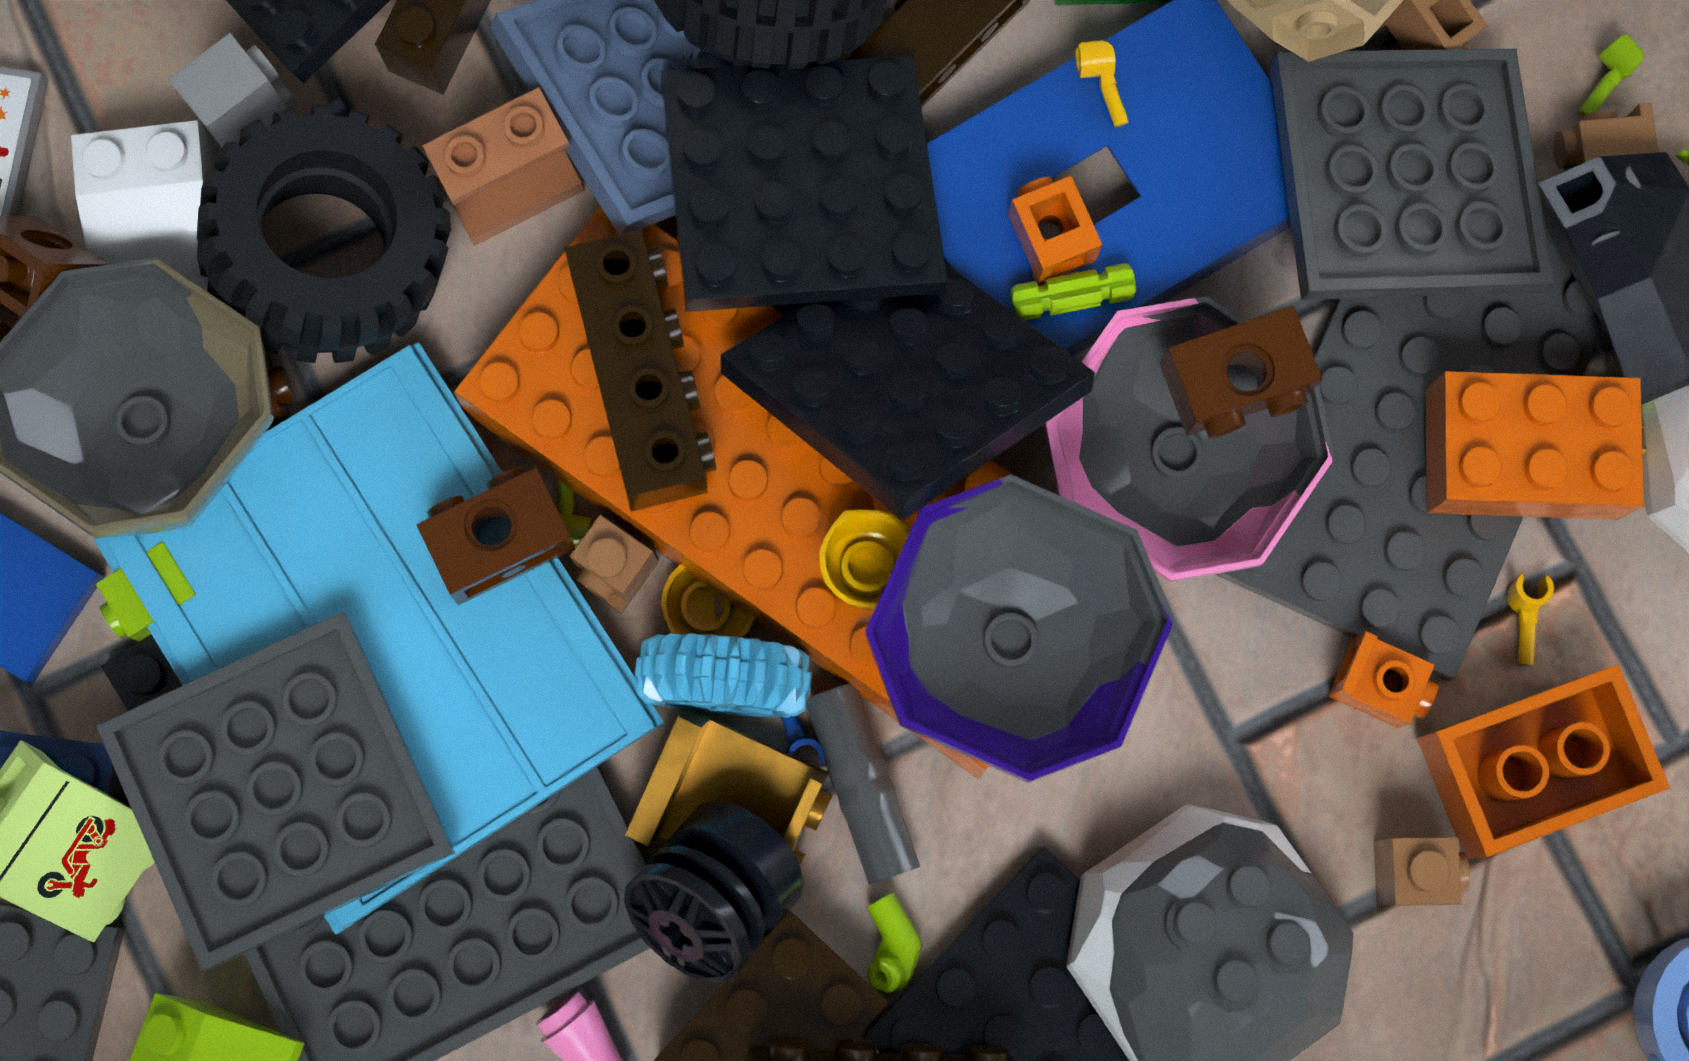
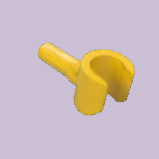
(1098, 60)
(1528, 613)

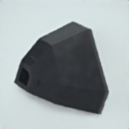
(1628, 247)

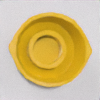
(861, 555)
(691, 609)

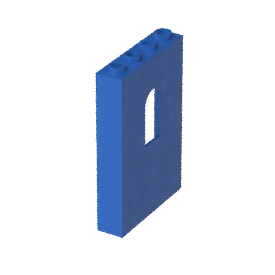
(1194, 150)

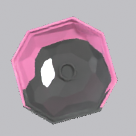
(1191, 497)

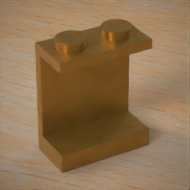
(719, 763)

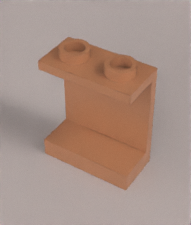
(505, 166)

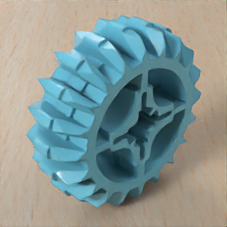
(723, 675)

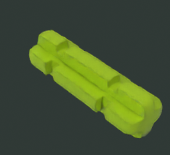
(1073, 292)

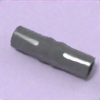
(862, 783)

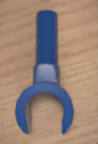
(797, 737)

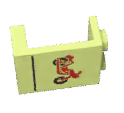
(65, 845)

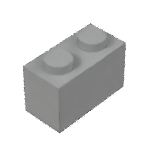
(231, 89)

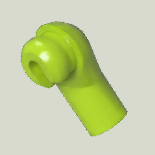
(898, 948)

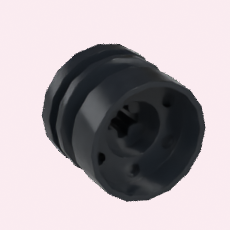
(714, 891)

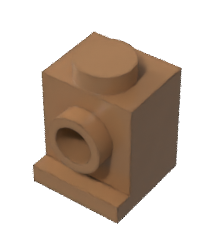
(1435, 24)
(1606, 135)
(611, 564)

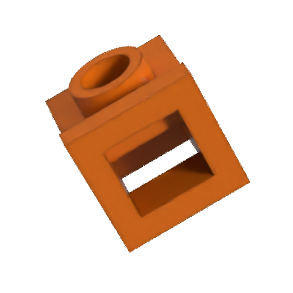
(1061, 205)
(1362, 686)

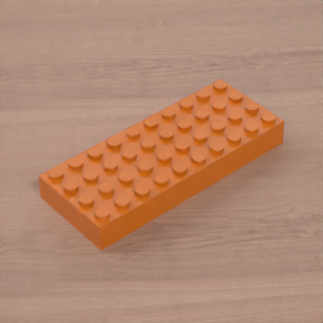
(765, 503)

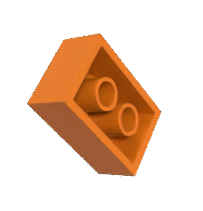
(1534, 445)
(1543, 763)

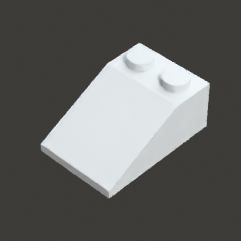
(143, 192)

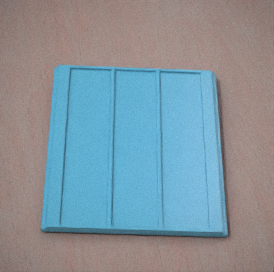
(322, 521)

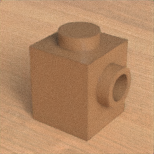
(1420, 871)

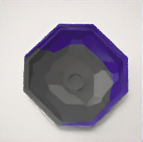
(1019, 628)

